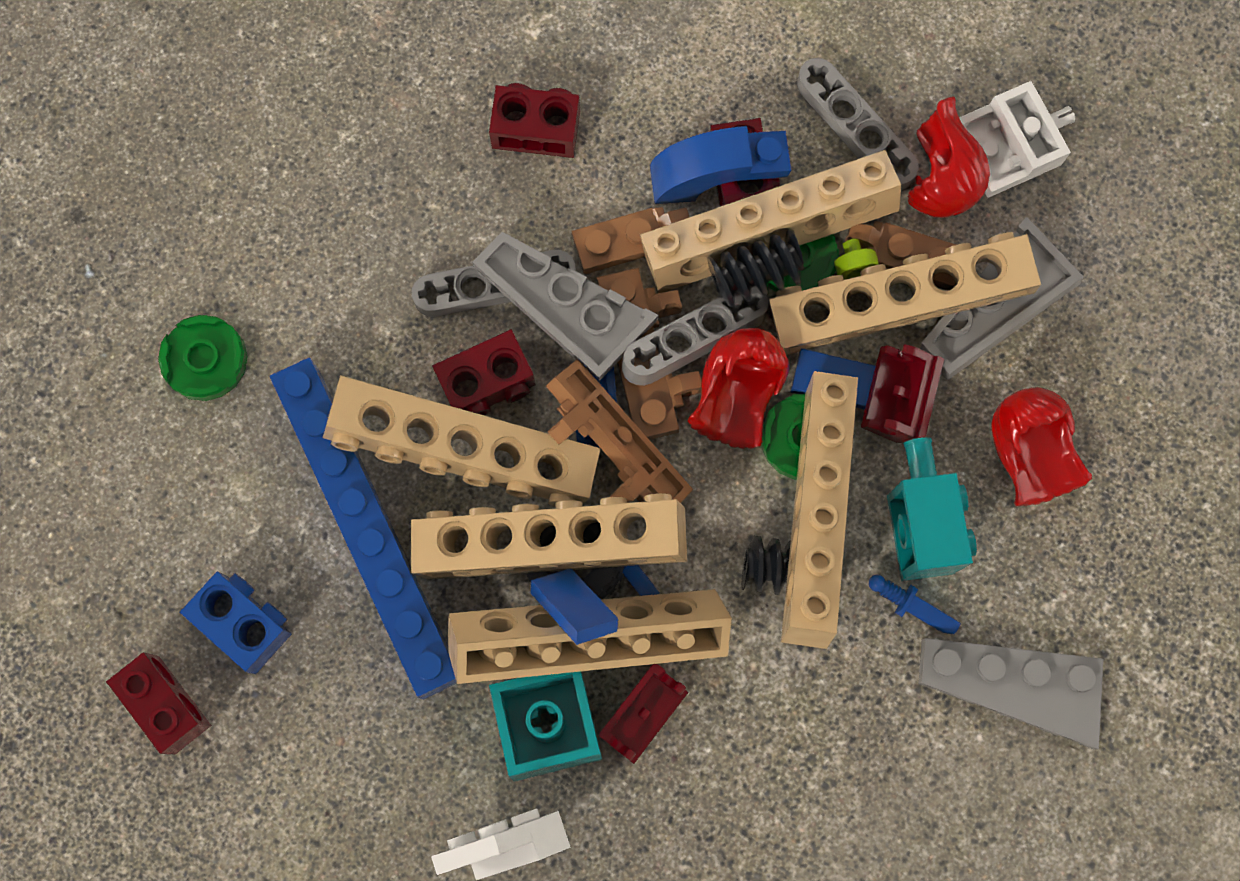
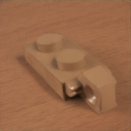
(619, 238)
(897, 243)

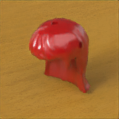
(957, 165)
(737, 386)
(1036, 445)

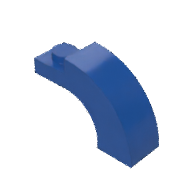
(717, 158)

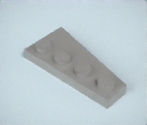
(567, 306)
(973, 332)
(1031, 686)

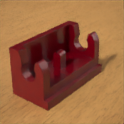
(902, 393)
(643, 713)

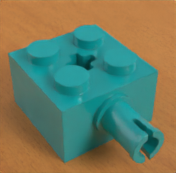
(929, 518)
(519, 708)

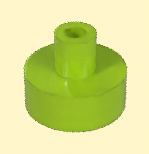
(854, 259)

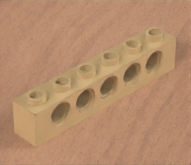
(807, 206)
(1007, 253)
(355, 399)
(820, 511)
(436, 558)
(531, 643)

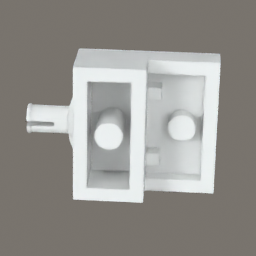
(1018, 136)
(505, 847)

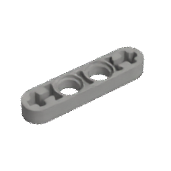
(863, 120)
(490, 296)
(691, 329)

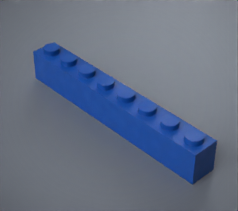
(367, 532)

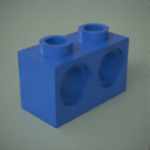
(231, 630)

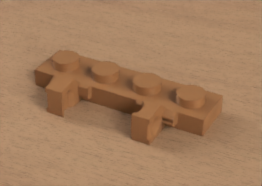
(653, 404)
(596, 414)

